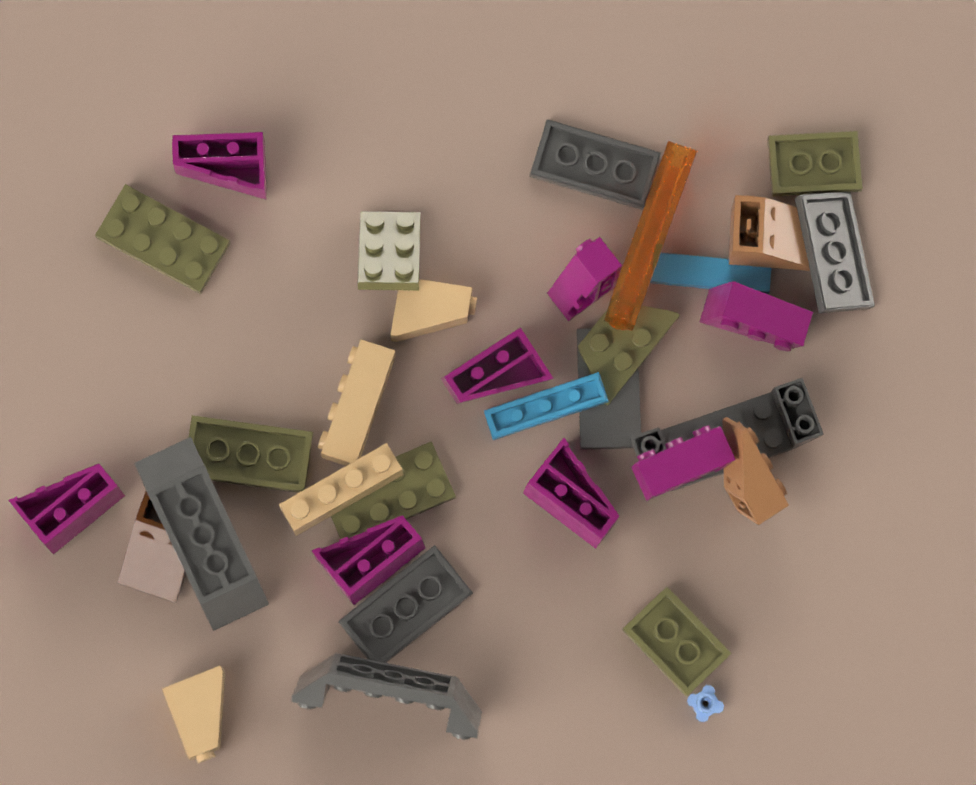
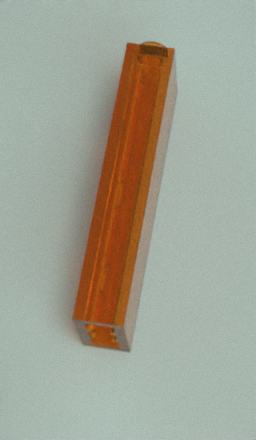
(650, 236)

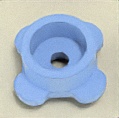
(696, 701)

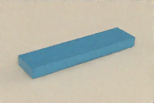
(708, 272)
(546, 406)

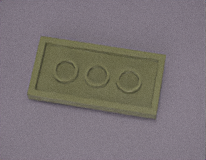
(162, 239)
(252, 453)
(416, 491)

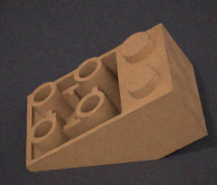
(766, 234)
(749, 476)

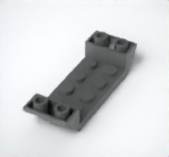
(779, 420)
(201, 533)
(394, 681)

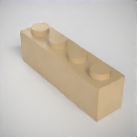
(358, 403)
(341, 489)

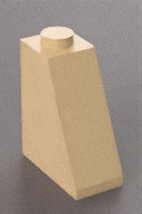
(431, 309)
(198, 712)

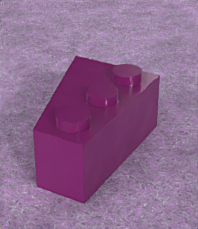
(223, 160)
(585, 278)
(756, 315)
(498, 369)
(682, 461)
(571, 496)
(68, 506)
(370, 557)

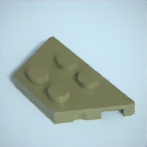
(619, 352)

